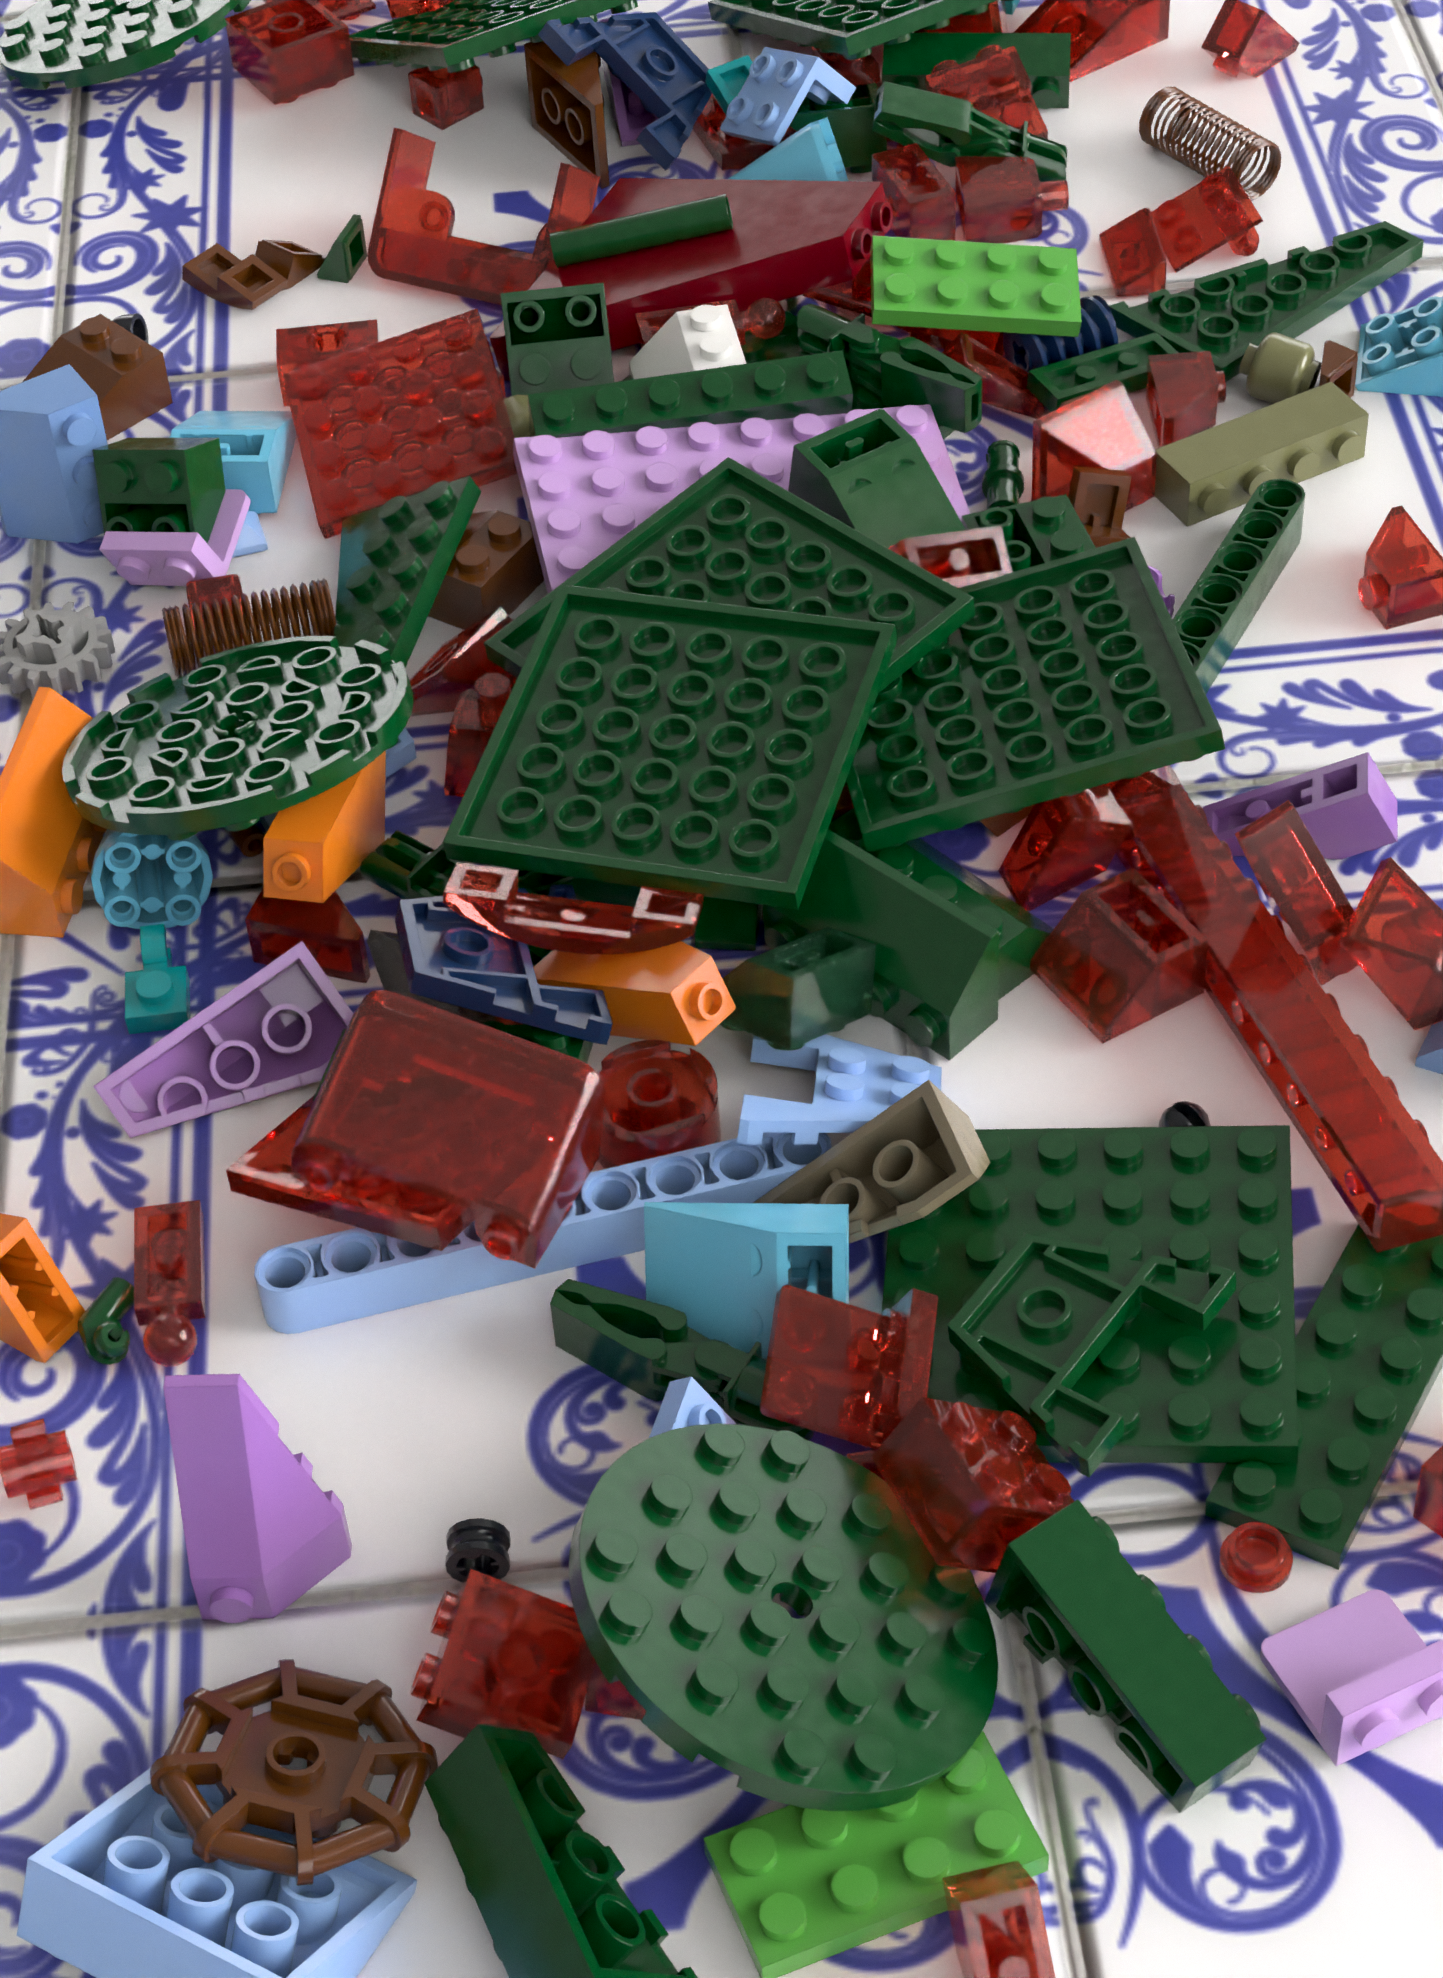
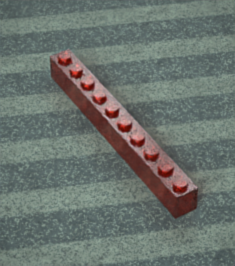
(1290, 1025)

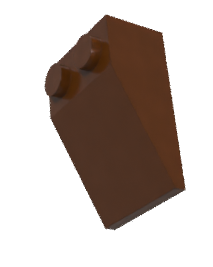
(569, 107)
(117, 366)
(489, 570)

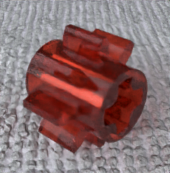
(37, 1464)

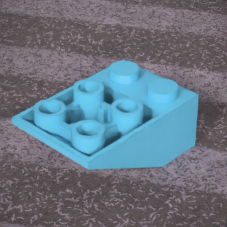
(1403, 351)
(253, 450)
(733, 1258)

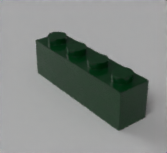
(1125, 1655)
(535, 1871)

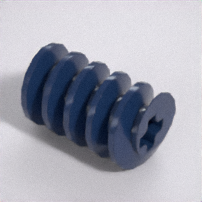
(1035, 351)

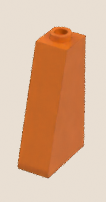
(326, 837)
(650, 993)

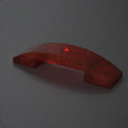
(569, 925)

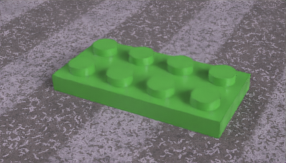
(975, 286)
(836, 1879)

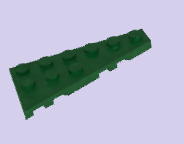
(1257, 298)
(396, 564)

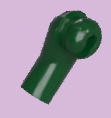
(101, 1325)

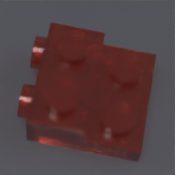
(993, 84)
(505, 1664)

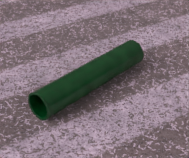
(641, 230)

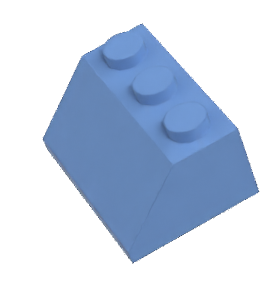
(48, 458)

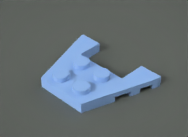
(849, 1089)

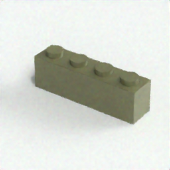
(1281, 441)

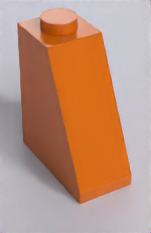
(35, 1299)

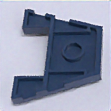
(651, 63)
(490, 973)

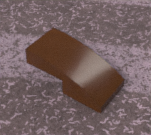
(233, 281)

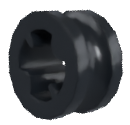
(477, 1546)

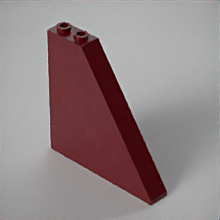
(780, 246)

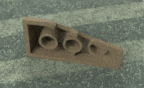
(893, 1165)

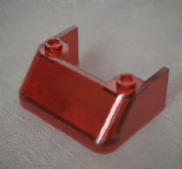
(415, 227)

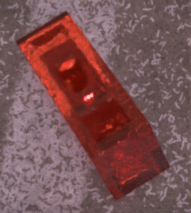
(1300, 889)

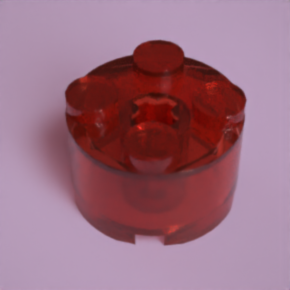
(656, 1102)

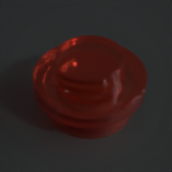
(1256, 1558)

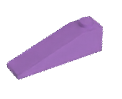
(243, 1047)
(247, 1504)

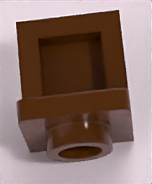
(1100, 502)

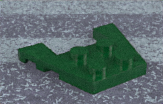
(1053, 1313)

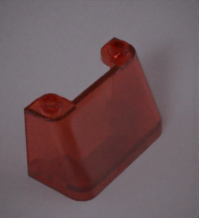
(458, 1119)

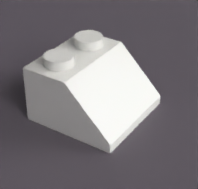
(690, 342)

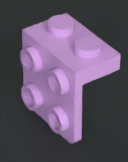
(178, 556)
(1357, 1674)

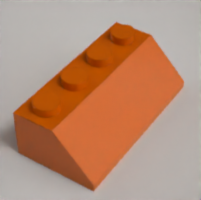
(42, 836)

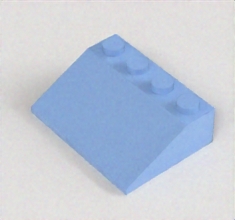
(136, 1902)

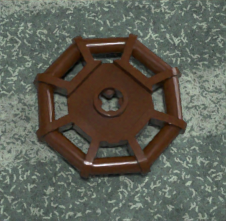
(309, 1719)

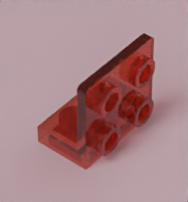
(846, 1365)

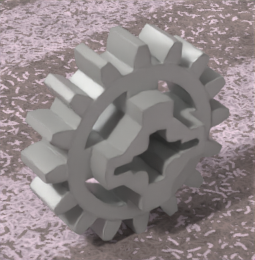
(54, 649)

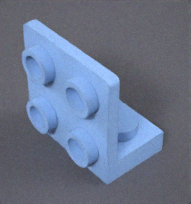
(776, 91)

